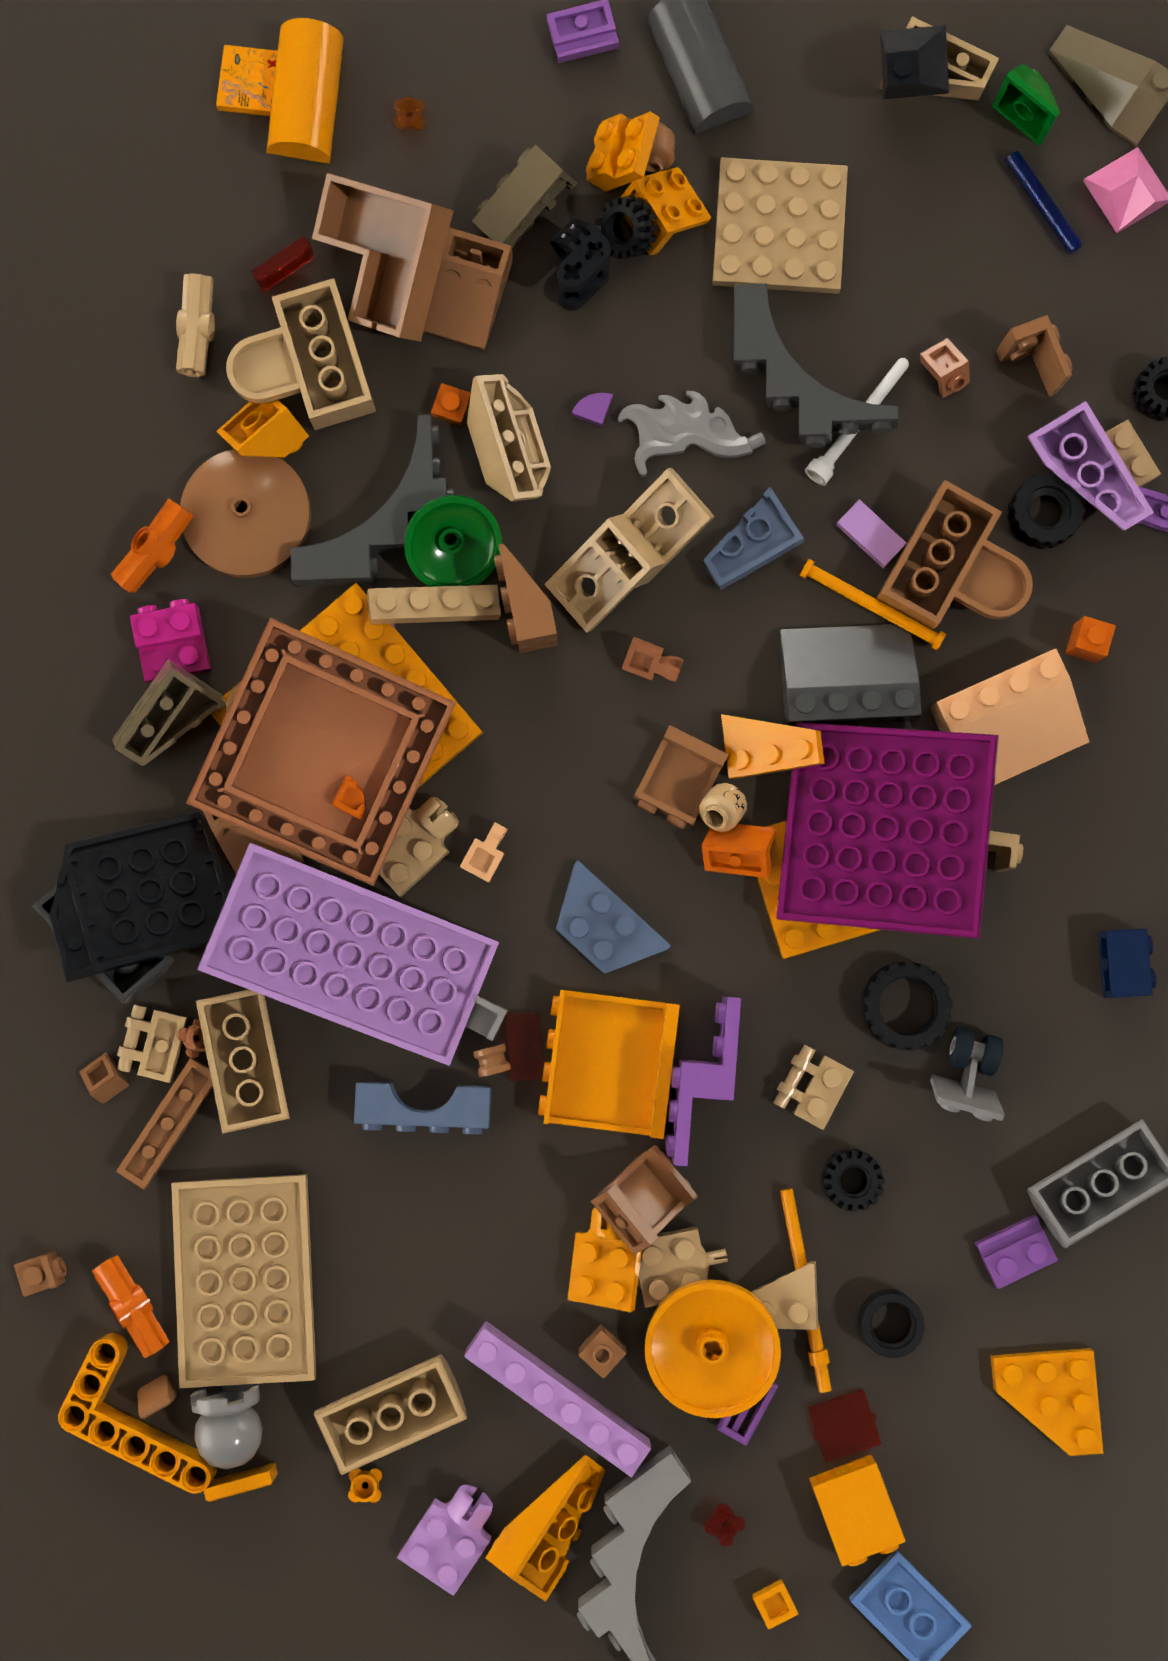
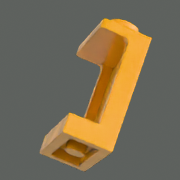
(857, 1511)

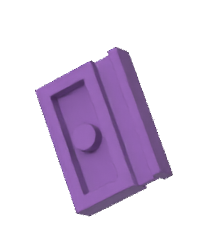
(583, 31)
(1016, 1251)

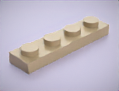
(433, 604)

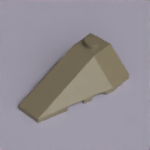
(1118, 82)

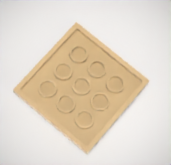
(780, 225)

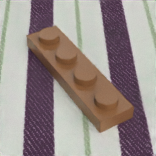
(167, 1124)

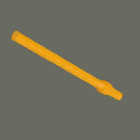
(817, 1354)

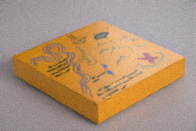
(246, 80)

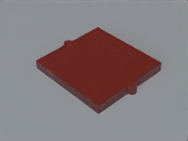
(844, 1425)

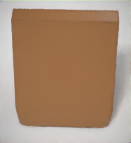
(103, 1078)
(155, 1396)

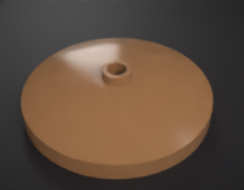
(260, 537)

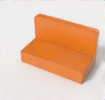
(739, 850)

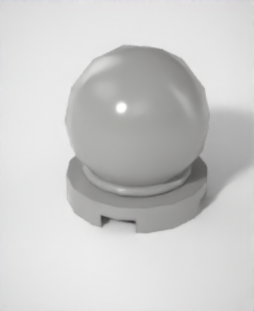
(228, 1425)

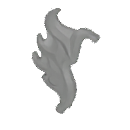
(682, 425)

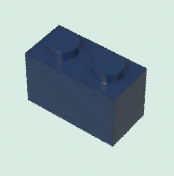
(1126, 963)

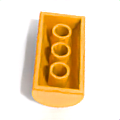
(305, 90)

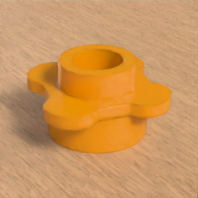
(361, 1494)

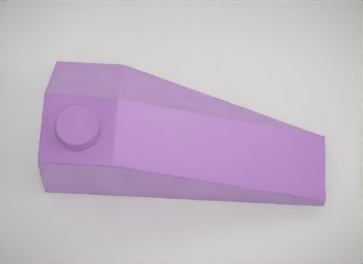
(1088, 462)

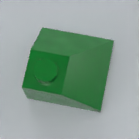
(1027, 103)

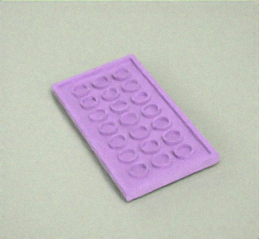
(348, 954)

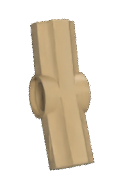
(195, 325)

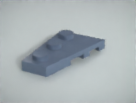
(757, 540)

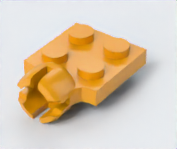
(603, 1268)

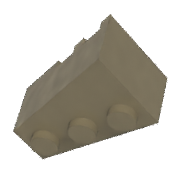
(522, 197)
(165, 713)

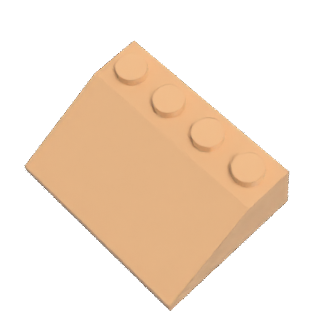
(1026, 707)

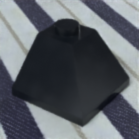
(914, 62)

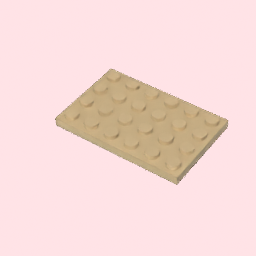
(243, 1281)

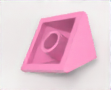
(1127, 190)

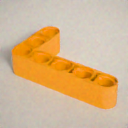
(126, 1426)

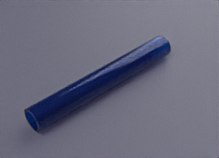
(1044, 202)

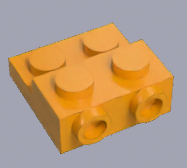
(621, 150)

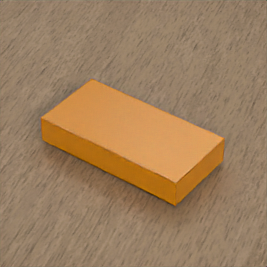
(241, 1482)

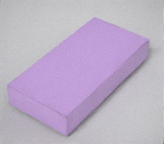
(871, 533)

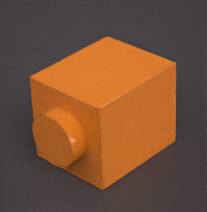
(1090, 639)

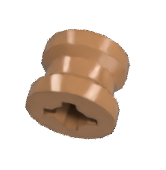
(492, 1060)

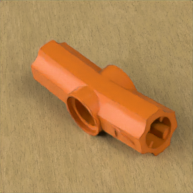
(152, 546)
(130, 1306)

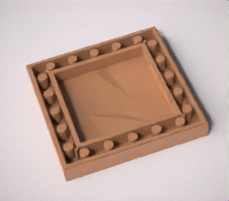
(295, 734)

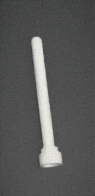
(821, 469)

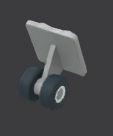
(975, 1057)

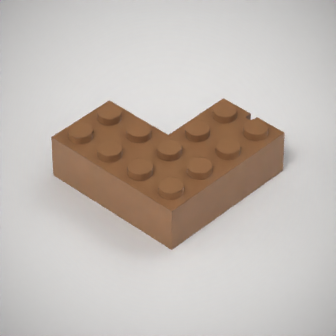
(400, 251)

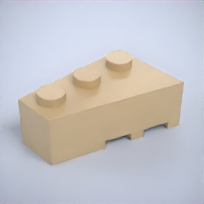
(967, 66)

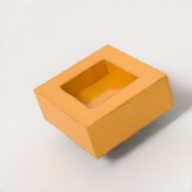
(775, 1604)

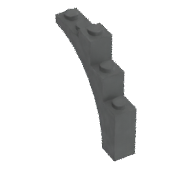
(788, 385)
(350, 556)

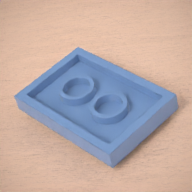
(909, 1610)

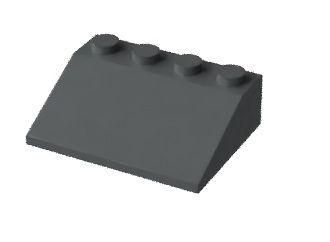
(849, 675)

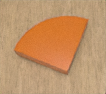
(350, 798)

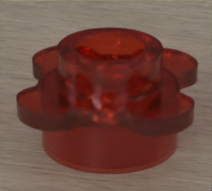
(721, 1515)

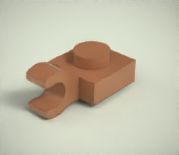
(647, 659)

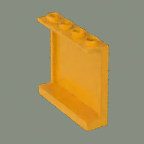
(609, 1063)

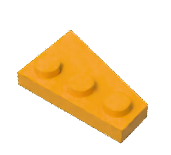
(768, 747)

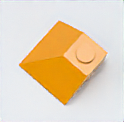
(263, 430)

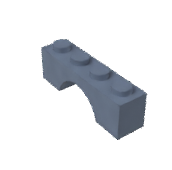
(380, 1105)

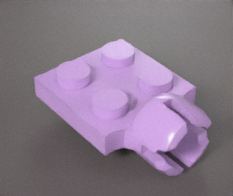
(449, 1539)

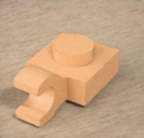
(484, 857)

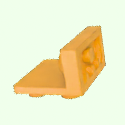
(672, 202)

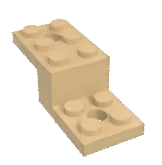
(629, 550)

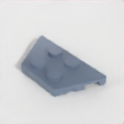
(604, 925)

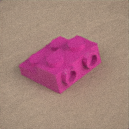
(171, 635)

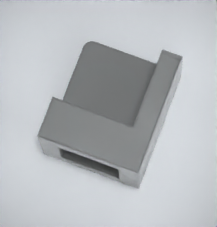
(486, 1018)

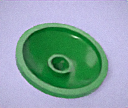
(464, 559)

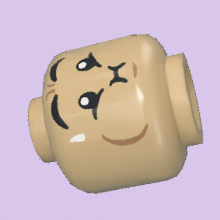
(723, 807)

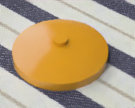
(712, 1349)

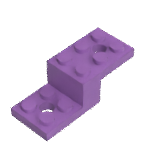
(703, 1079)

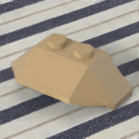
(507, 439)

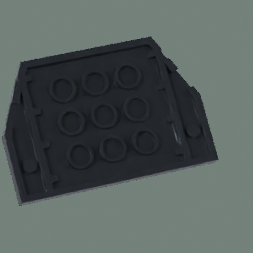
(138, 895)

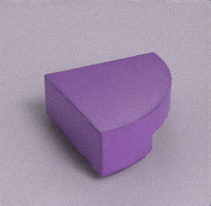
(593, 408)

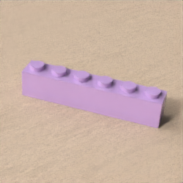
(558, 1399)

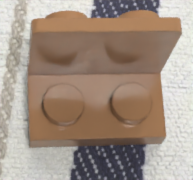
(1042, 342)

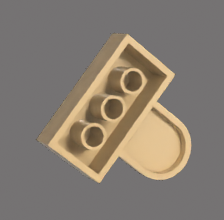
(307, 356)

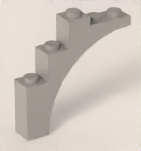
(636, 1507)

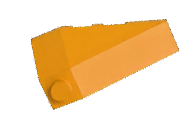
(537, 1540)

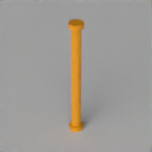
(873, 604)

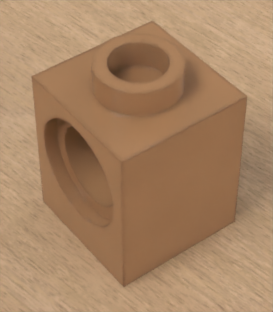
(602, 1350)

